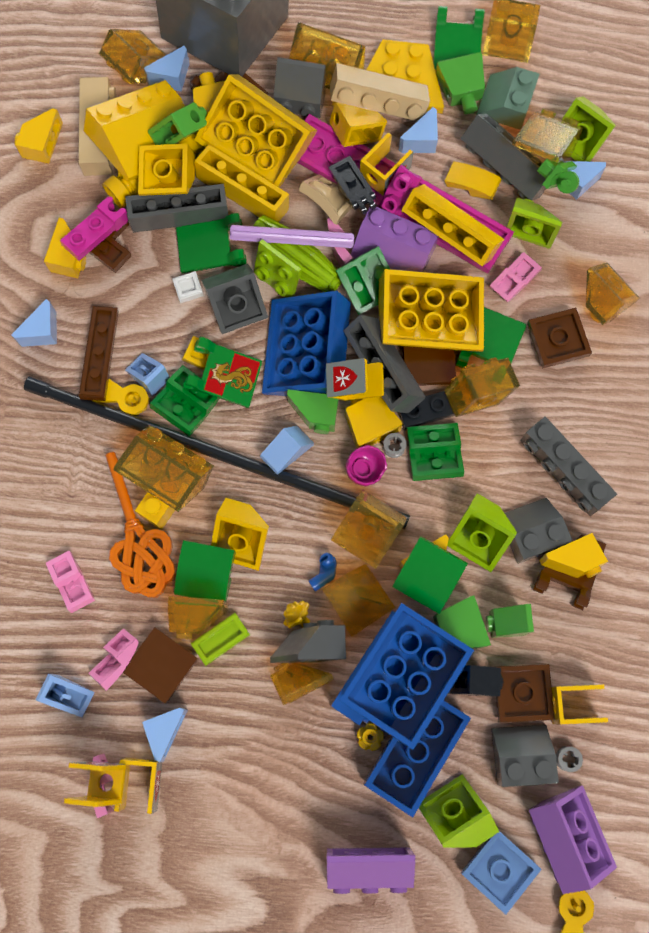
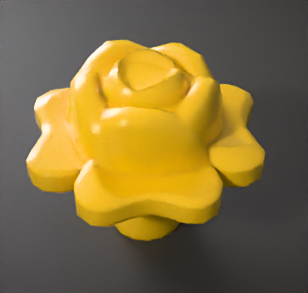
(296, 614)

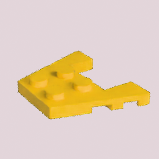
(410, 63)

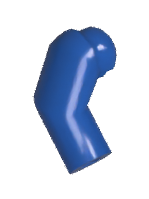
(327, 571)

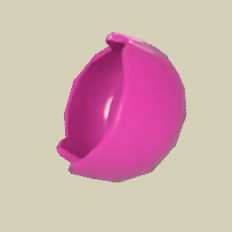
(366, 465)

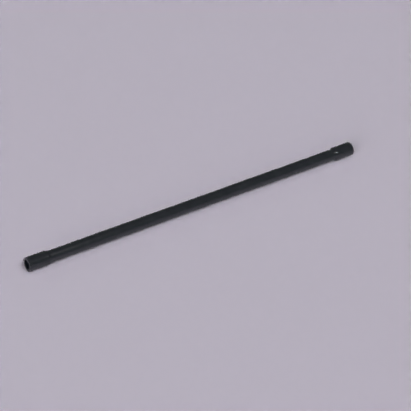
(48, 391)

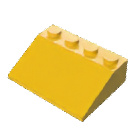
(124, 123)
(255, 130)
(431, 310)

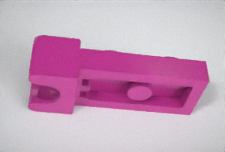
(94, 229)

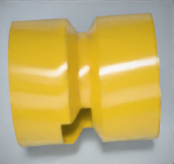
(119, 188)

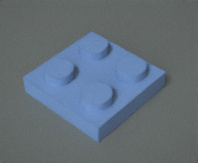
(501, 871)

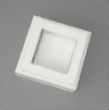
(187, 287)

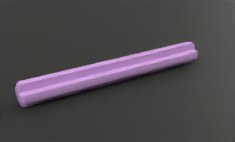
(291, 236)

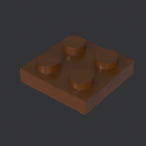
(559, 337)
(525, 694)

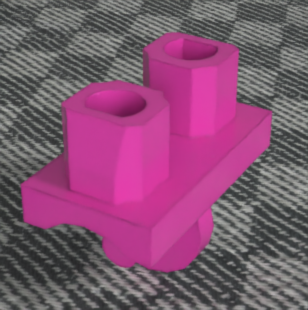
(399, 190)

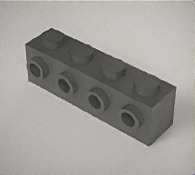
(513, 163)
(177, 210)
(400, 387)
(567, 466)

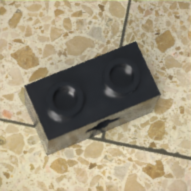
(478, 681)

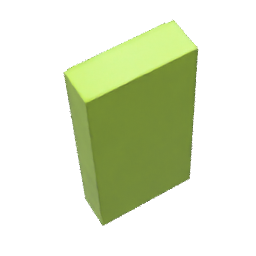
(220, 639)

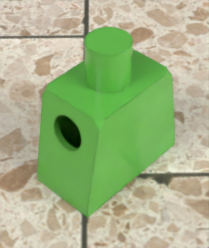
(462, 81)
(187, 122)
(464, 623)

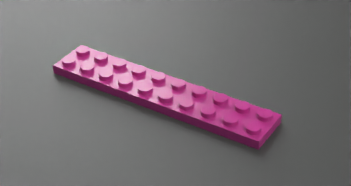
(327, 150)

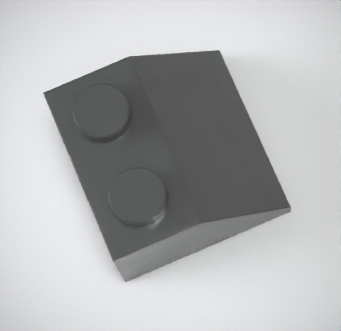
(300, 86)
(235, 298)
(538, 530)
(313, 644)
(524, 756)

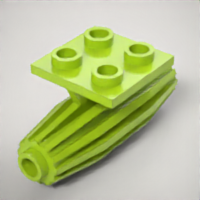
(285, 264)

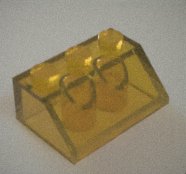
(326, 49)
(164, 468)

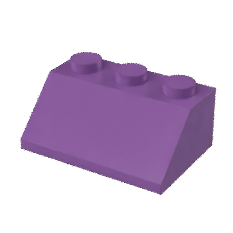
(402, 242)
(573, 840)
(370, 869)

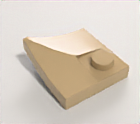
(327, 196)

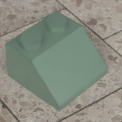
(509, 96)

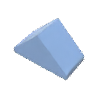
(170, 68)
(422, 135)
(588, 175)
(38, 328)
(148, 373)
(286, 448)
(64, 695)
(162, 732)

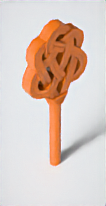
(129, 546)

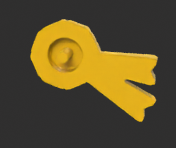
(131, 399)
(577, 910)

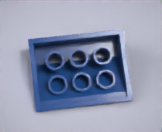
(302, 339)
(407, 676)

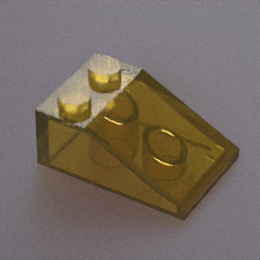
(549, 135)

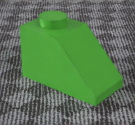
(315, 410)
(510, 621)

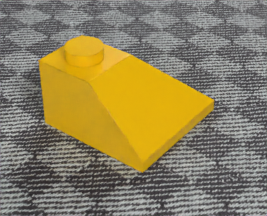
(165, 169)
(242, 530)

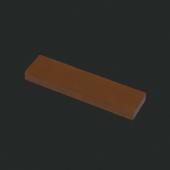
(98, 353)

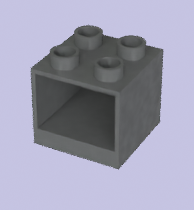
(222, 31)

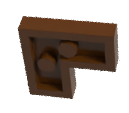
(111, 252)

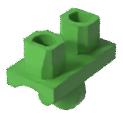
(559, 175)

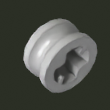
(394, 436)
(575, 753)

